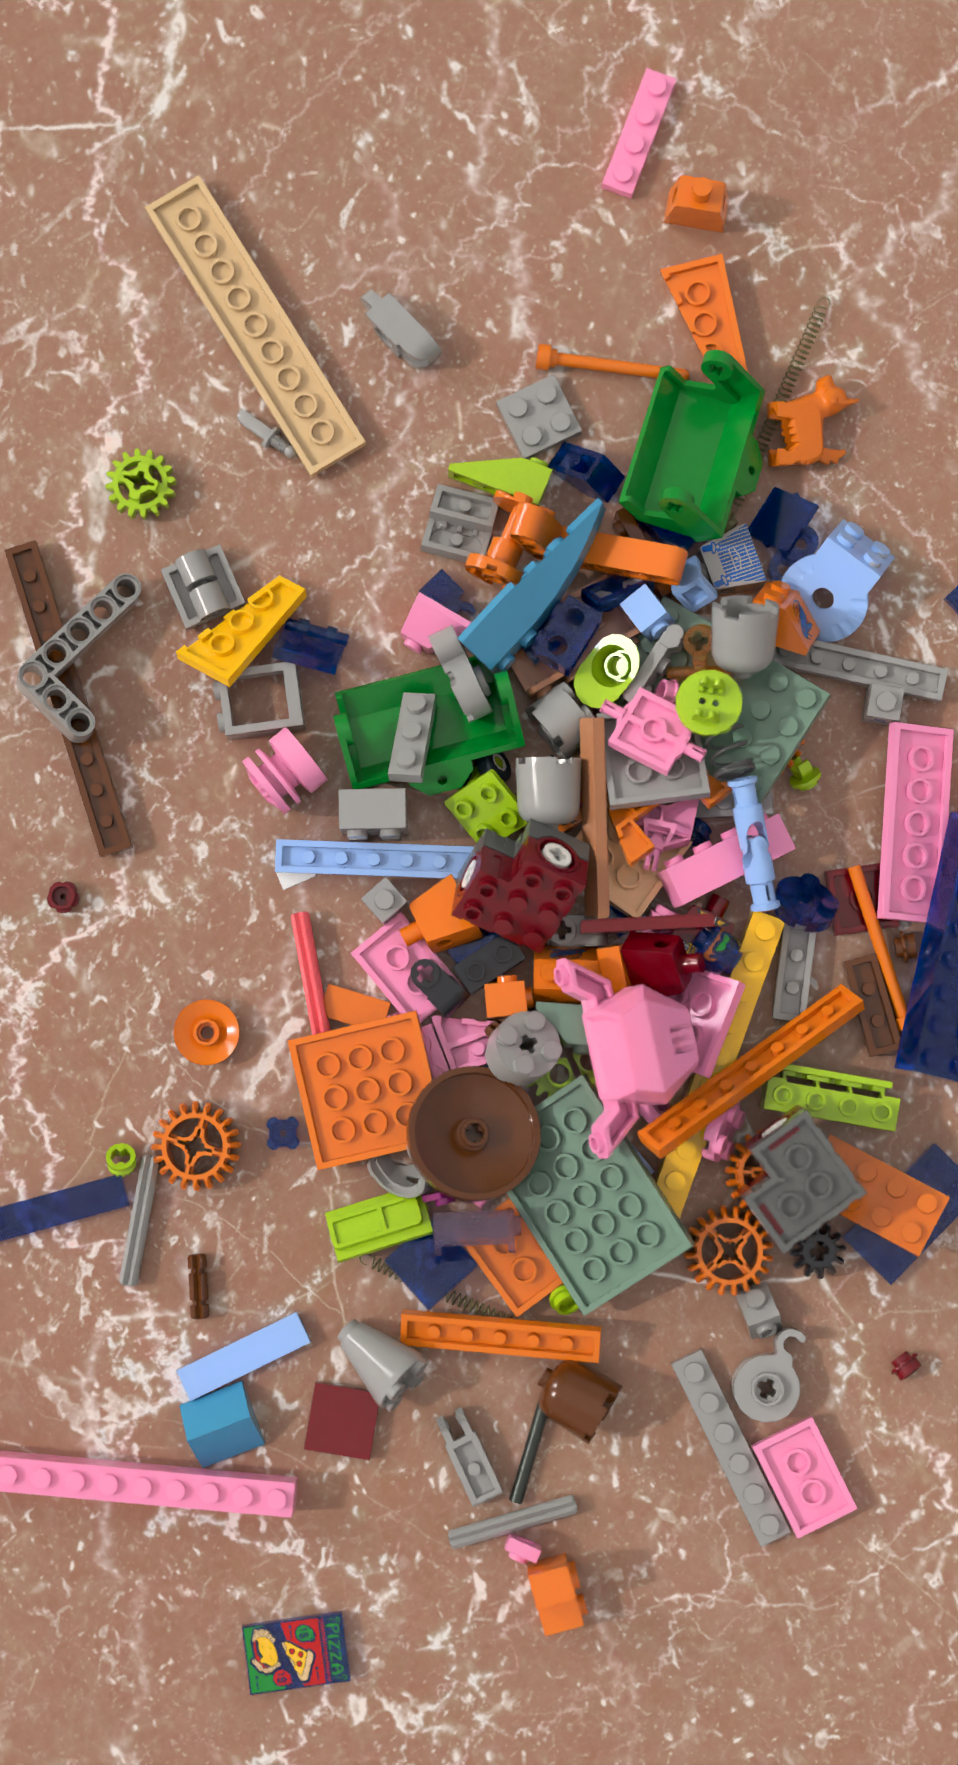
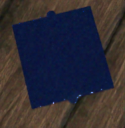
(782, 520)

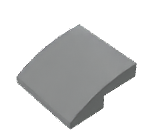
(459, 523)

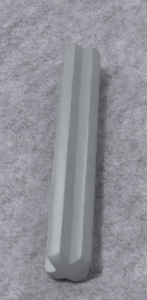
(139, 1221)
(512, 1522)

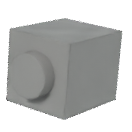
(882, 704)
(384, 901)

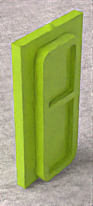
(377, 1225)

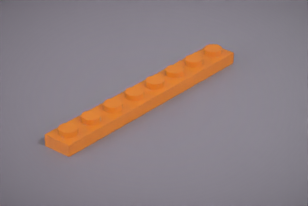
(750, 1071)

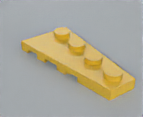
(244, 632)

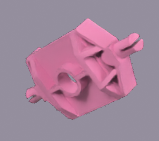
(668, 828)

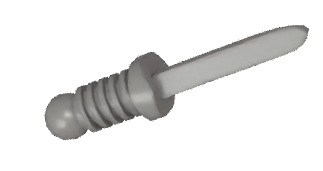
(269, 436)

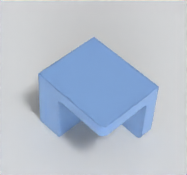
(694, 588)

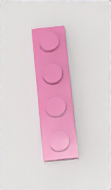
(638, 133)

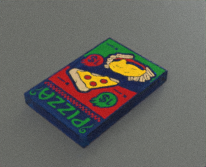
(296, 1652)

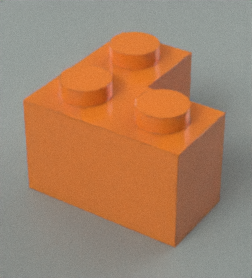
(554, 1593)

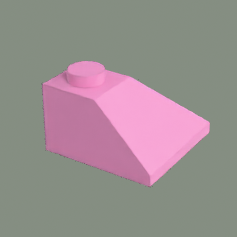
(426, 619)

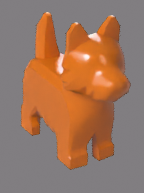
(803, 425)

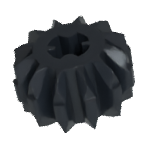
(825, 1258)

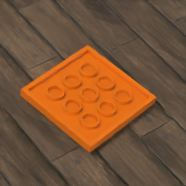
(360, 1087)

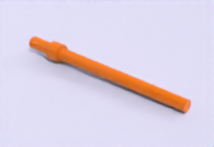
(879, 944)

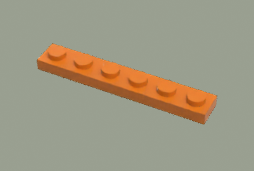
(501, 1335)

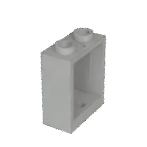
(294, 701)

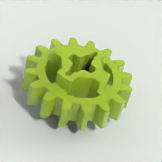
(144, 470)

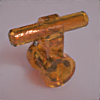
(699, 655)

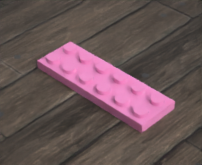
(913, 819)

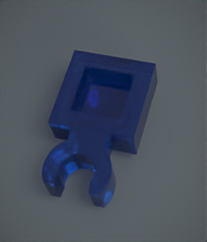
(447, 593)

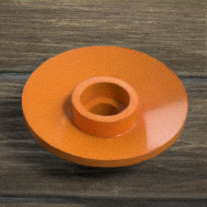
(189, 1029)

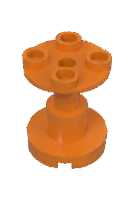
(504, 553)

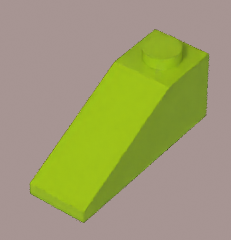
(507, 475)

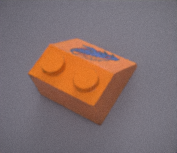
(796, 626)
(544, 984)

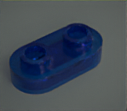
(782, 558)

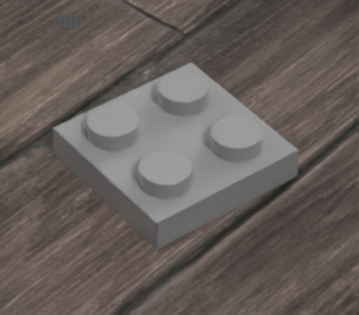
(539, 417)

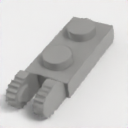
(657, 661)
(470, 1461)

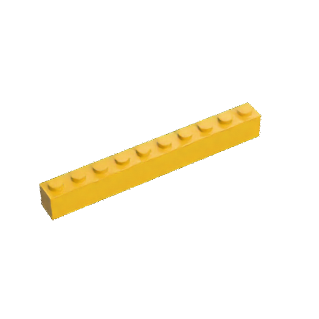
(758, 947)

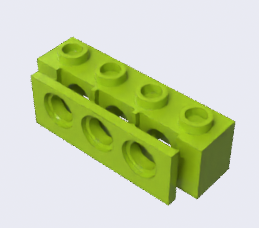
(831, 1104)

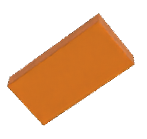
(352, 1006)

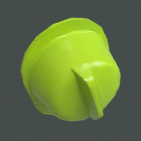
(607, 671)

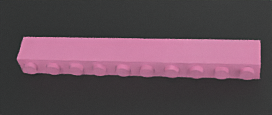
(147, 1484)

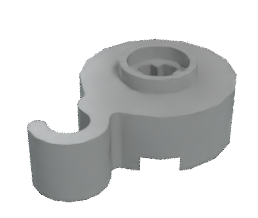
(466, 681)
(772, 1366)

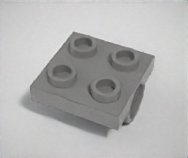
(203, 586)

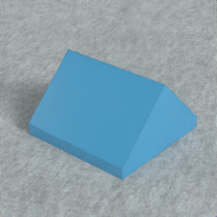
(221, 1424)

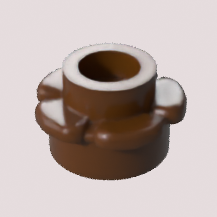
(905, 946)

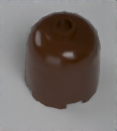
(577, 1397)

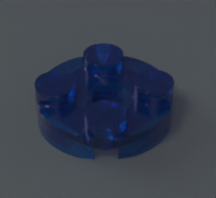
(818, 903)

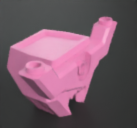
(637, 1048)

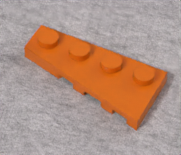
(706, 304)

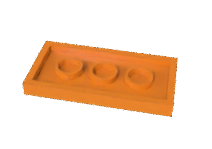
(895, 1203)

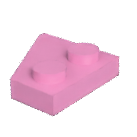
(462, 1040)

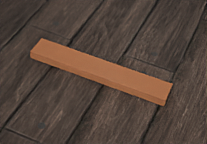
(595, 815)

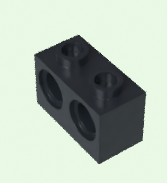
(488, 963)

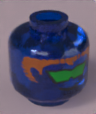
(718, 949)

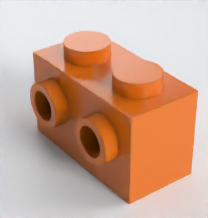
(507, 997)

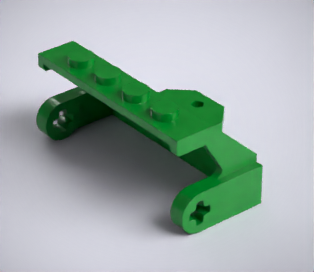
(696, 449)
(371, 718)

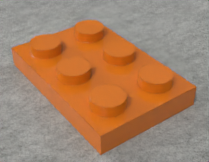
(519, 1276)

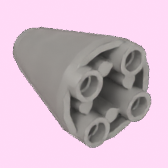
(382, 1362)

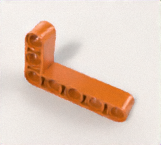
(610, 554)

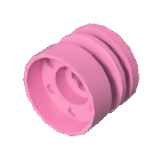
(284, 771)

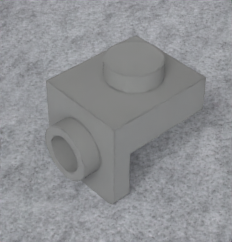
(759, 1311)

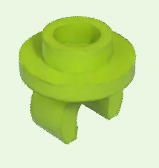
(804, 775)

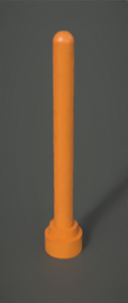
(549, 358)

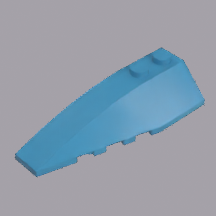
(521, 609)

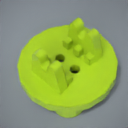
(706, 718)

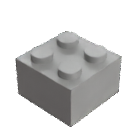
(373, 813)

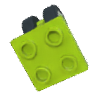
(486, 799)

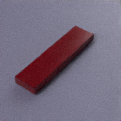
(647, 924)

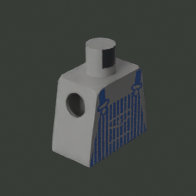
(732, 562)

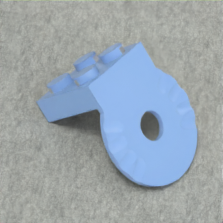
(848, 568)

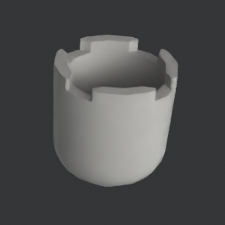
(743, 634)
(548, 789)

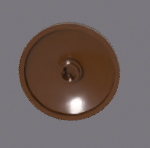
(473, 1134)

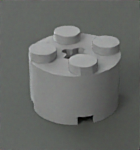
(559, 719)
(532, 1033)

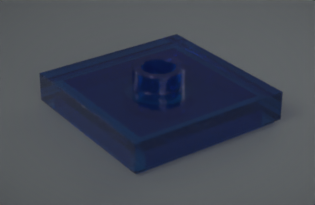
(430, 1275)

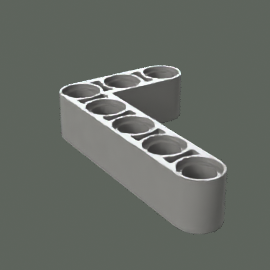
(72, 650)

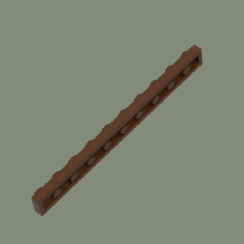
(85, 757)

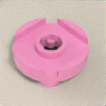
(721, 1132)

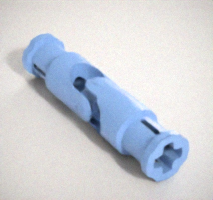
(756, 859)

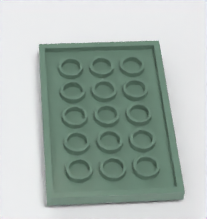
(775, 709)
(594, 1216)

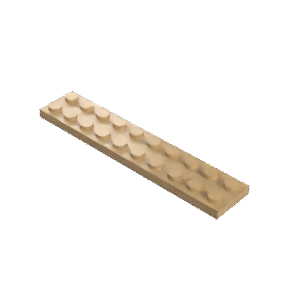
(255, 326)

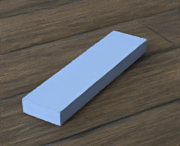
(243, 1356)

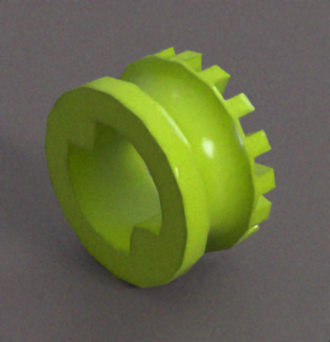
(120, 1150)

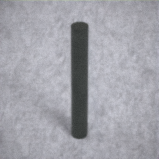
(528, 1456)

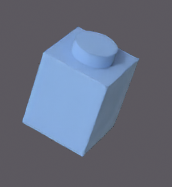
(647, 613)

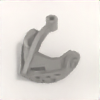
(395, 1177)

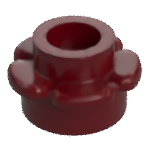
(55, 893)
(905, 1365)

